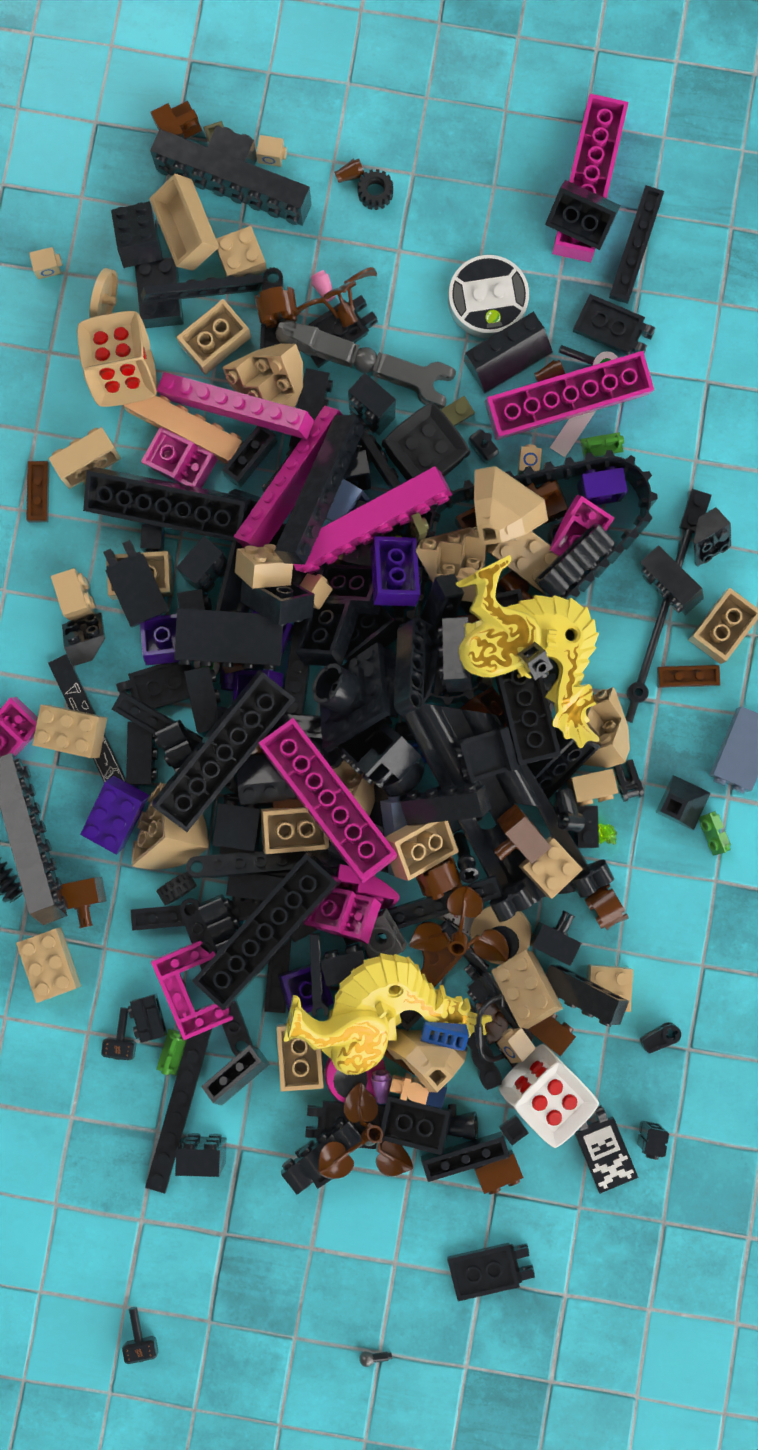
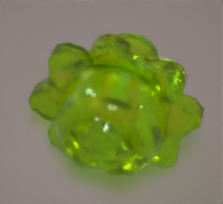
(607, 834)

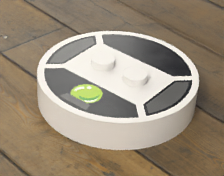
(487, 295)

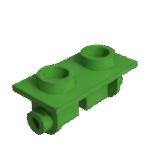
(600, 444)
(717, 842)
(171, 1053)

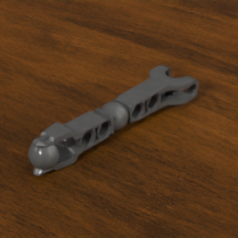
(383, 366)

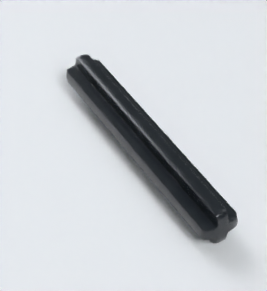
(494, 990)

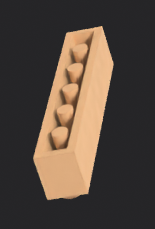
(176, 419)

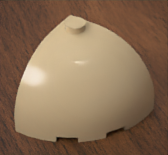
(165, 844)

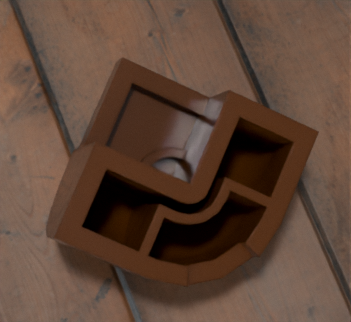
(178, 120)
(554, 499)

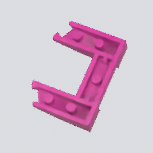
(168, 970)

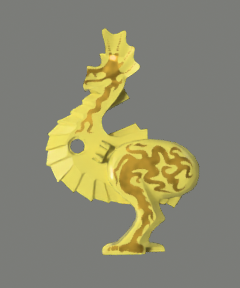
(503, 632)
(370, 1009)

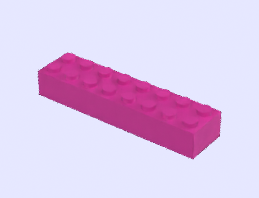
(594, 161)
(569, 395)
(376, 518)
(328, 800)

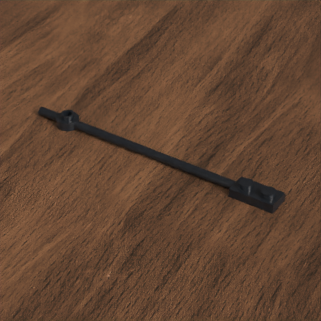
(695, 507)

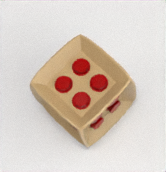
(117, 358)

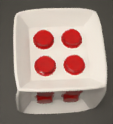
(548, 1096)

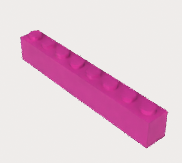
(236, 405)
(286, 486)

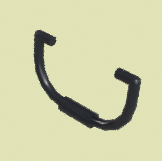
(479, 1037)

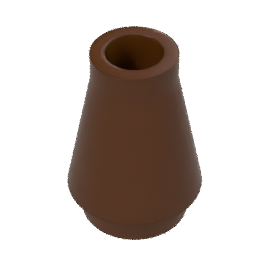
(350, 171)
(549, 371)

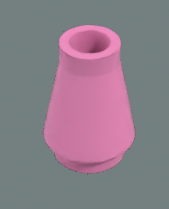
(322, 284)

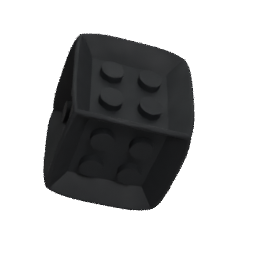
(425, 442)

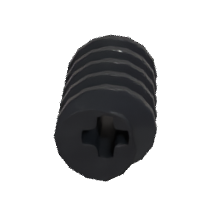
(7, 884)

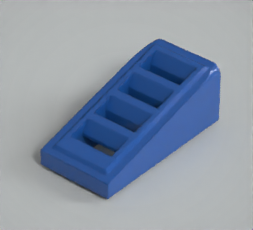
(457, 1040)

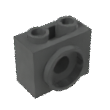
(392, 944)

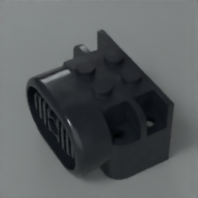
(384, 759)

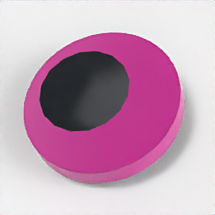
(341, 1084)

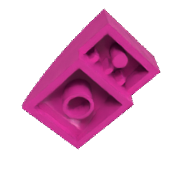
(179, 459)
(576, 521)
(16, 726)
(371, 888)
(346, 915)

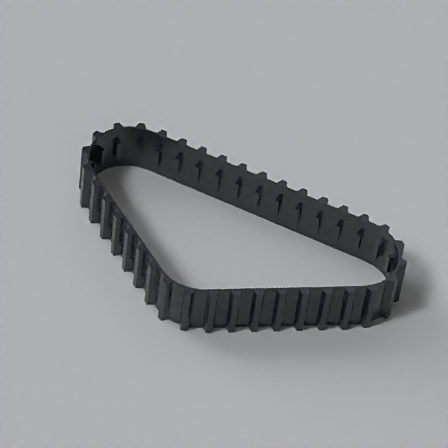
(633, 475)

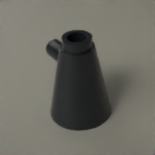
(463, 1125)

